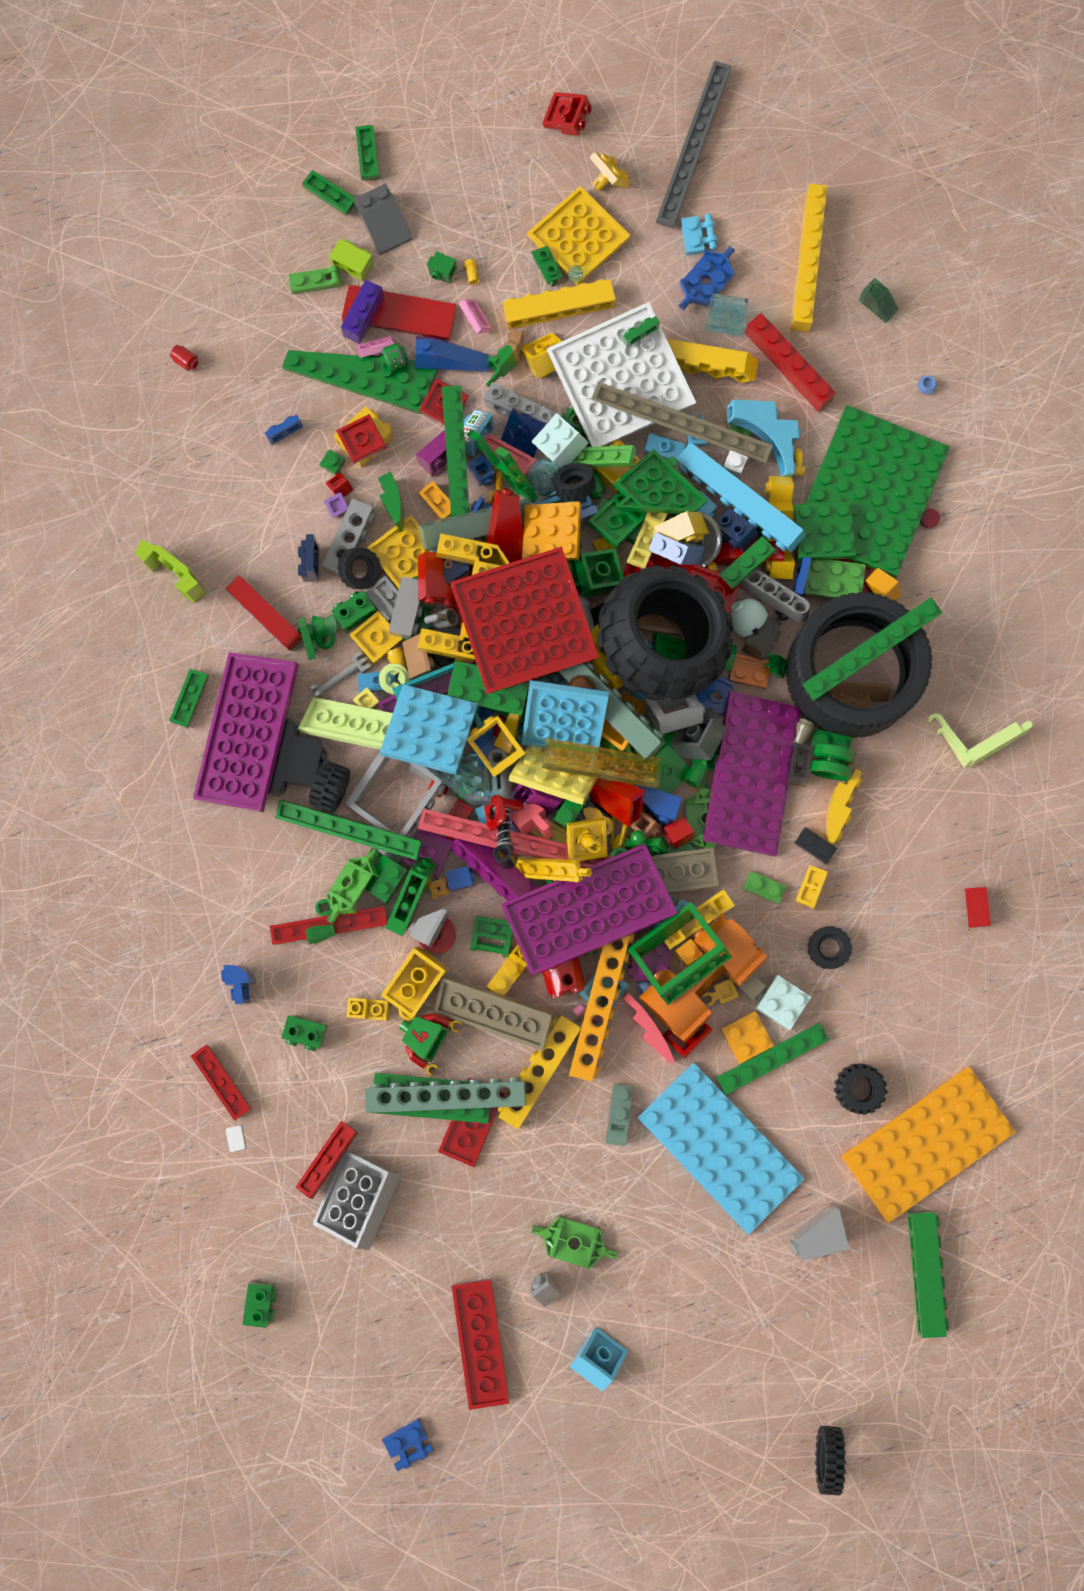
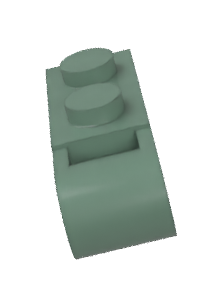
(619, 1115)

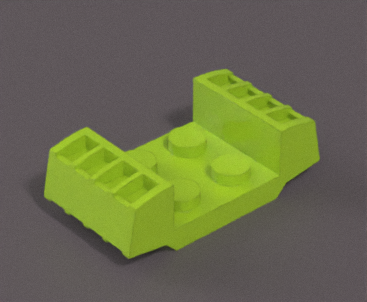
(153, 556)

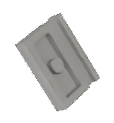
(383, 597)

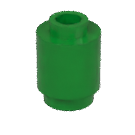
(600, 488)

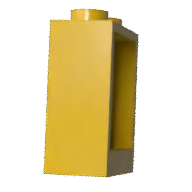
(489, 723)

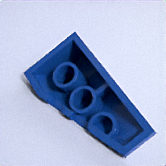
(441, 354)

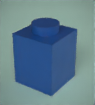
(460, 878)

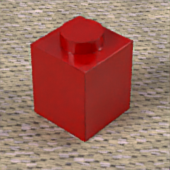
(678, 833)

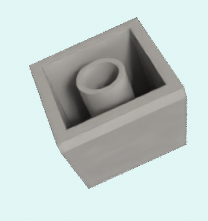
(820, 1235)

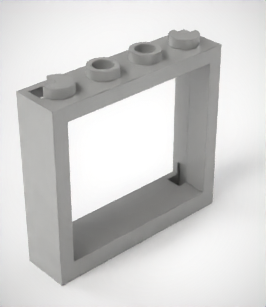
(369, 778)

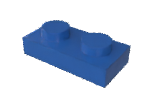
(278, 432)

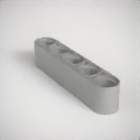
(775, 598)

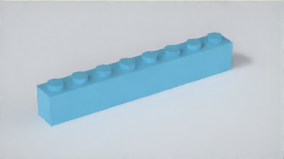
(740, 497)

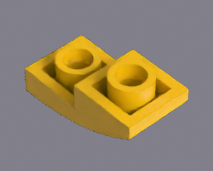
(368, 1009)

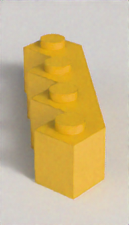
(714, 361)
(779, 494)

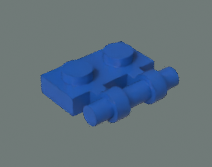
(405, 1438)

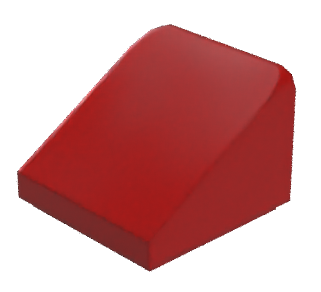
(339, 484)

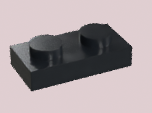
(815, 845)

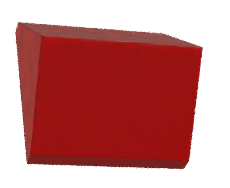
(685, 1049)

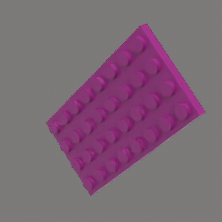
(246, 731)
(751, 774)
(582, 916)

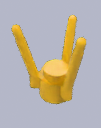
(620, 839)

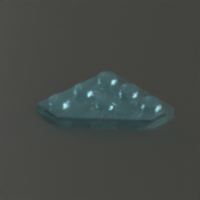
(470, 780)

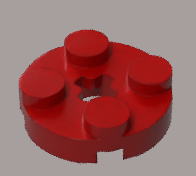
(445, 942)

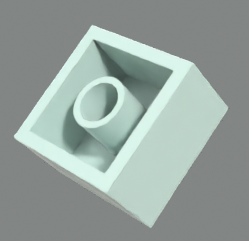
(560, 441)
(782, 1002)

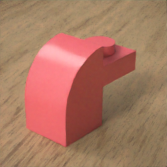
(529, 818)

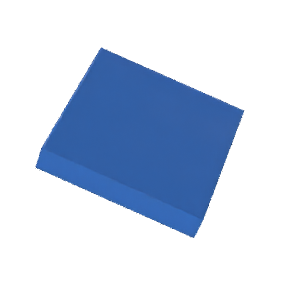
(801, 576)

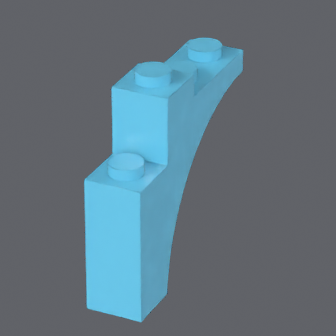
(762, 421)

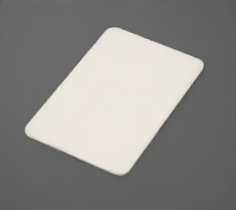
(235, 1138)

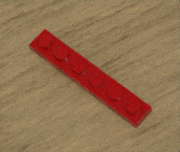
(344, 923)

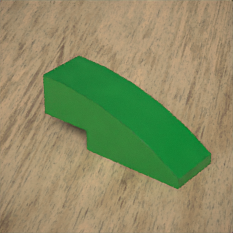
(392, 499)

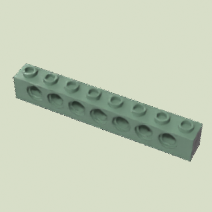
(374, 1100)

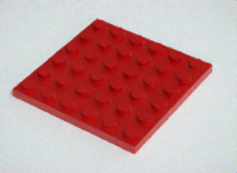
(524, 620)

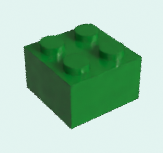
(598, 572)

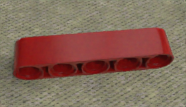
(264, 613)

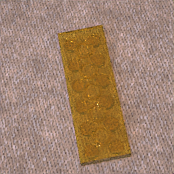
(601, 763)

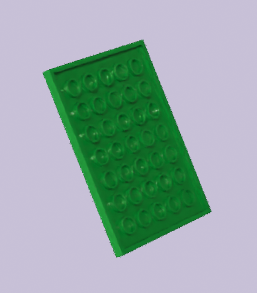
(886, 479)

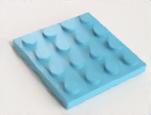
(563, 714)
(429, 729)

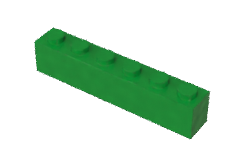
(927, 1274)

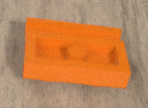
(749, 671)

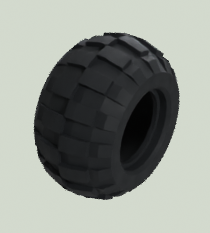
(690, 606)

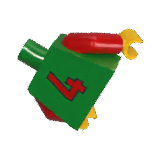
(425, 1037)

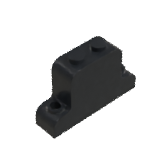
(296, 760)

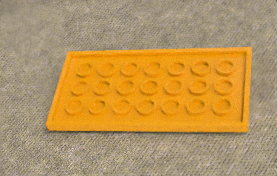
(927, 1144)

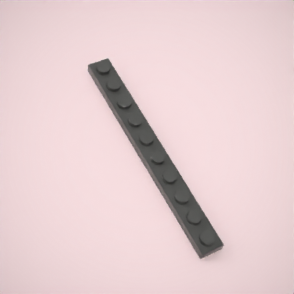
(693, 144)

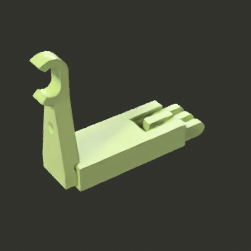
(985, 748)

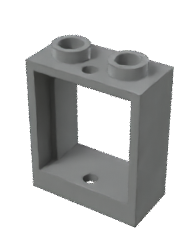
(674, 720)

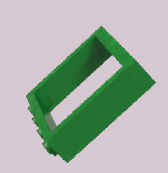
(693, 973)

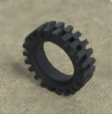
(830, 1460)

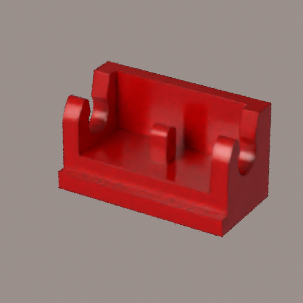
(977, 907)

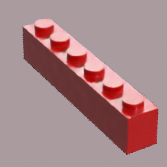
(790, 362)

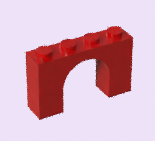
(431, 580)

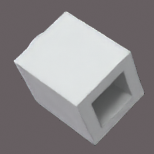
(735, 463)

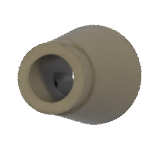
(803, 731)

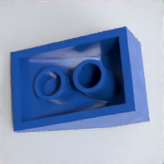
(660, 805)

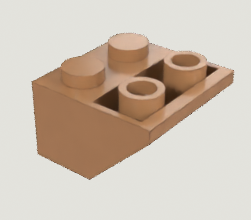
(417, 661)

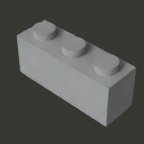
(406, 610)

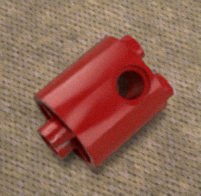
(571, 972)

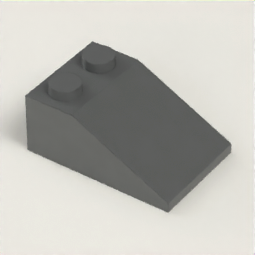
(382, 219)

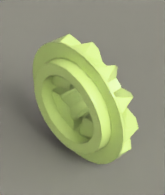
(393, 669)

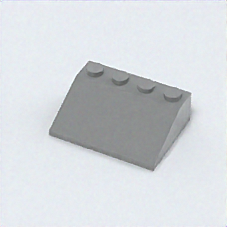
(356, 1200)

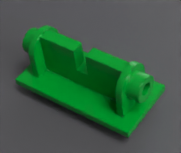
(547, 265)

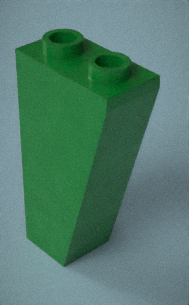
(411, 895)

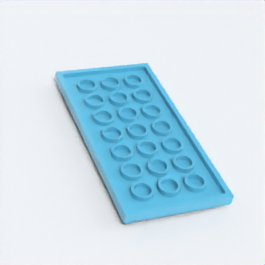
(720, 1148)

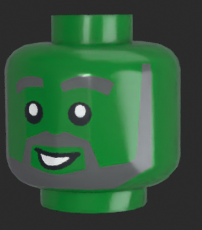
(393, 357)

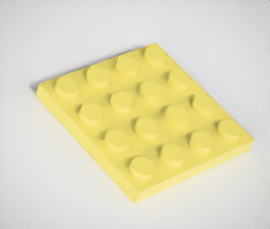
(560, 784)

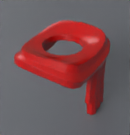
(500, 804)

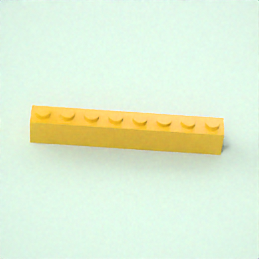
(808, 258)

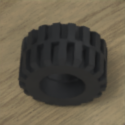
(329, 786)
(876, 1094)

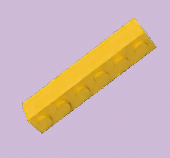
(559, 304)

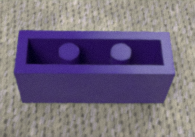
(362, 311)

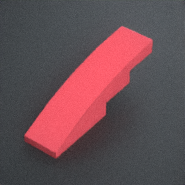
(652, 1034)

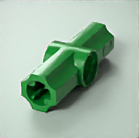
(699, 770)

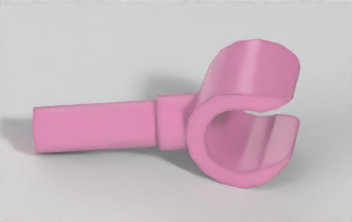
(579, 1010)

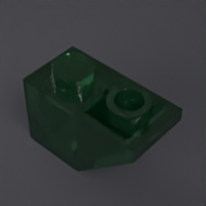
(879, 300)

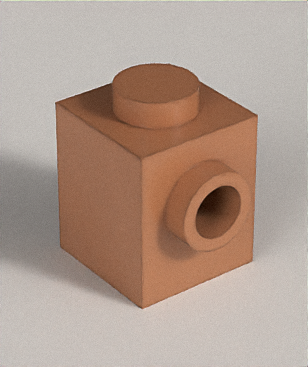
(648, 825)

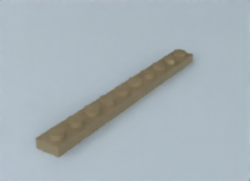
(681, 422)

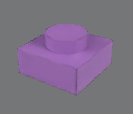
(336, 505)

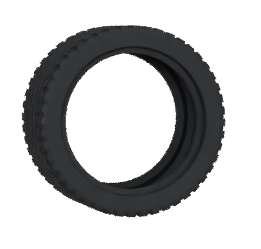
(875, 614)

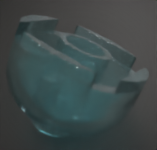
(540, 477)

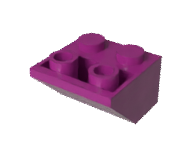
(434, 455)
(533, 796)

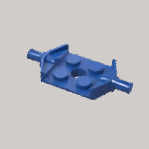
(711, 266)

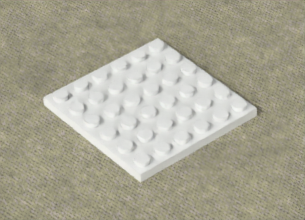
(641, 369)

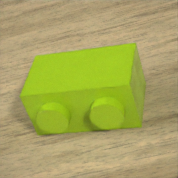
(351, 259)

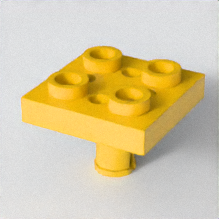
(610, 172)
(586, 839)

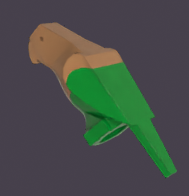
(507, 356)

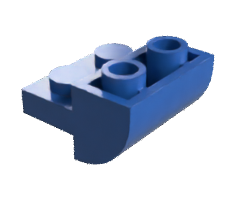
(238, 978)

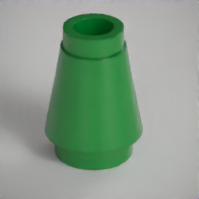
(317, 934)

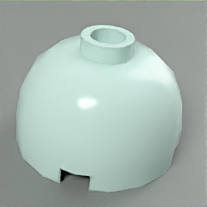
(747, 616)

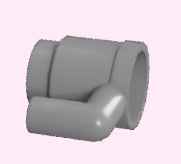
(443, 619)

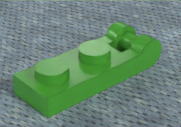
(315, 280)

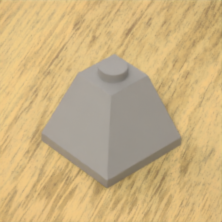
(428, 927)

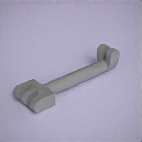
(358, 664)

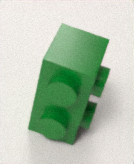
(353, 611)
(304, 1032)
(259, 1303)

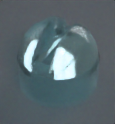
(575, 275)

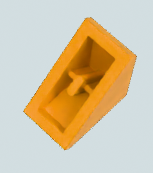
(883, 584)

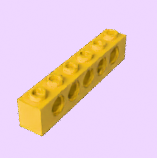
(570, 1030)

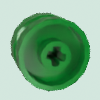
(832, 762)

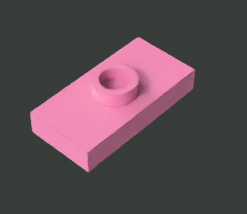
(475, 316)
(374, 347)

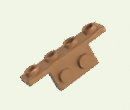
(860, 693)

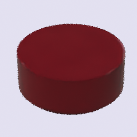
(930, 518)

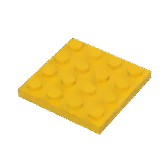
(579, 233)

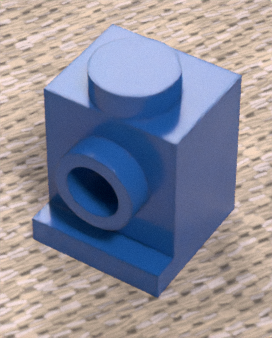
(480, 465)

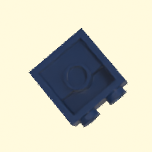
(309, 559)

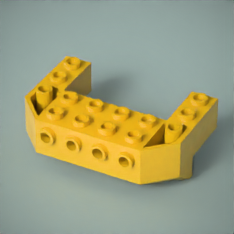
(484, 557)

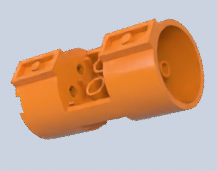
(688, 1012)

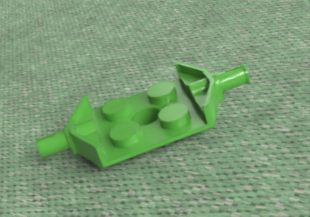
(695, 807)
(359, 872)
(562, 1230)

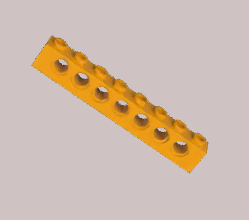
(578, 1068)

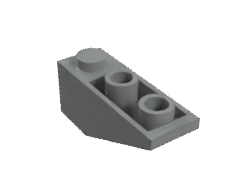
(544, 1289)

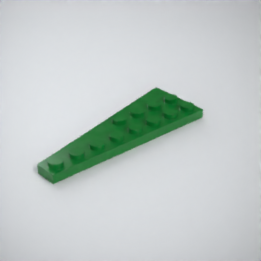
(365, 376)

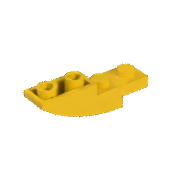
(838, 813)
(508, 973)

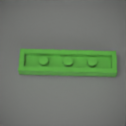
(607, 456)

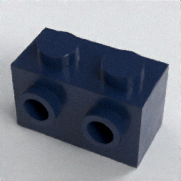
(737, 530)

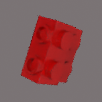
(567, 113)

